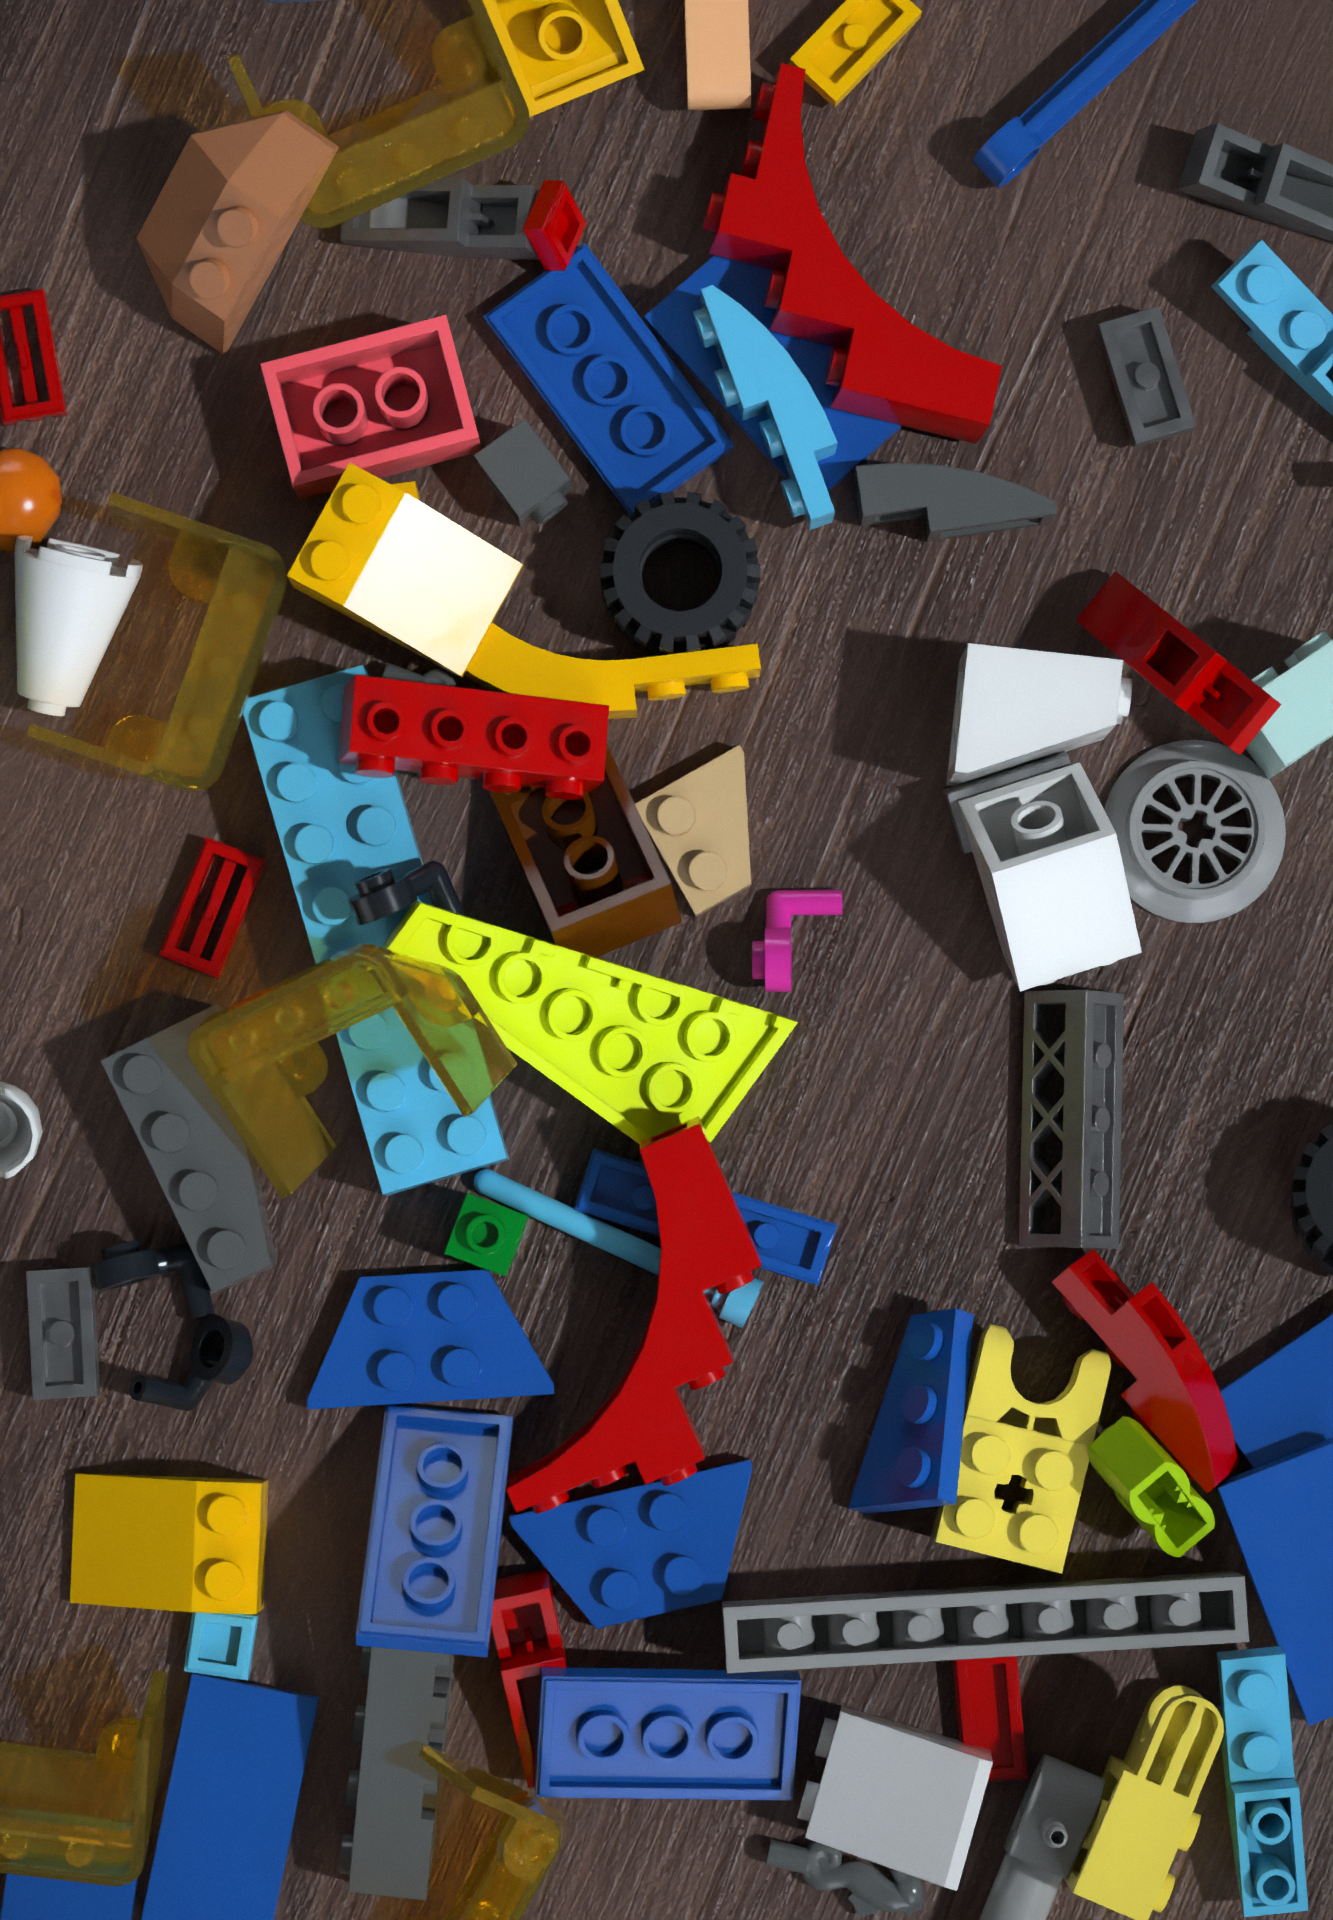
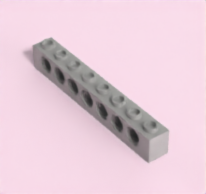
(985, 1621)

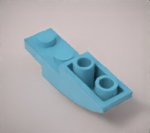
(1282, 318)
(765, 379)
(1261, 1781)

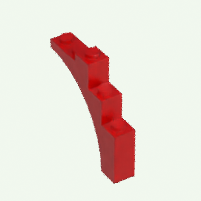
(878, 357)
(683, 1341)

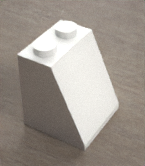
(1030, 706)
(1051, 876)
(896, 1795)

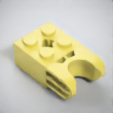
(1027, 1439)
(1149, 1805)

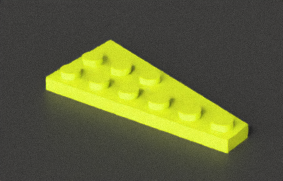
(604, 1032)

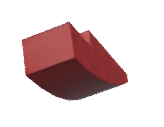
(526, 1640)

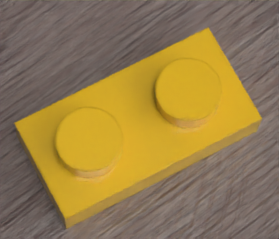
(853, 44)

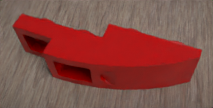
(1178, 663)
(1174, 1383)

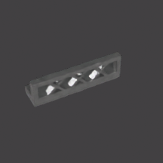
(1083, 1119)

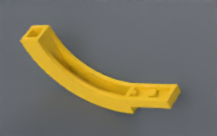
(522, 669)

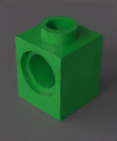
(487, 1234)

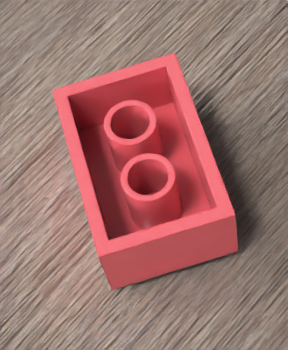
(371, 402)

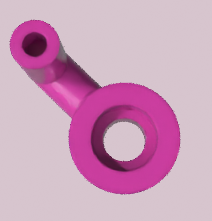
(774, 956)

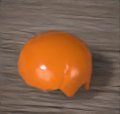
(27, 497)

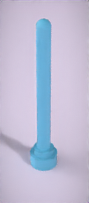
(734, 1305)

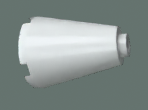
(65, 618)

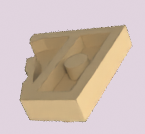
(703, 830)

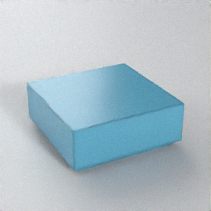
(221, 1644)

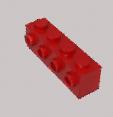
(473, 736)

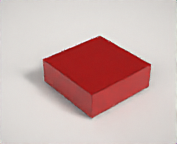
(554, 225)

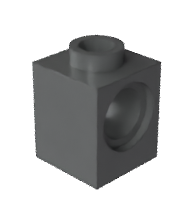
(524, 475)

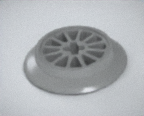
(1265, 833)

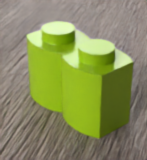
(1151, 1486)

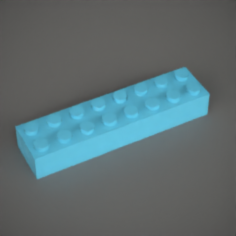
(332, 835)

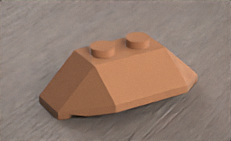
(230, 218)

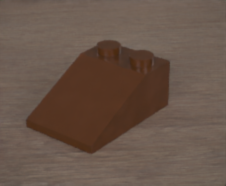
(589, 865)

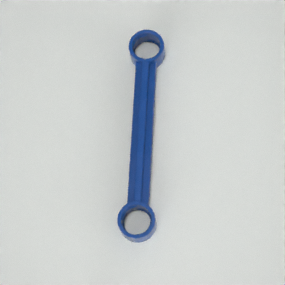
(1025, 135)

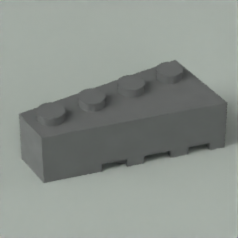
(195, 1154)
(395, 1788)

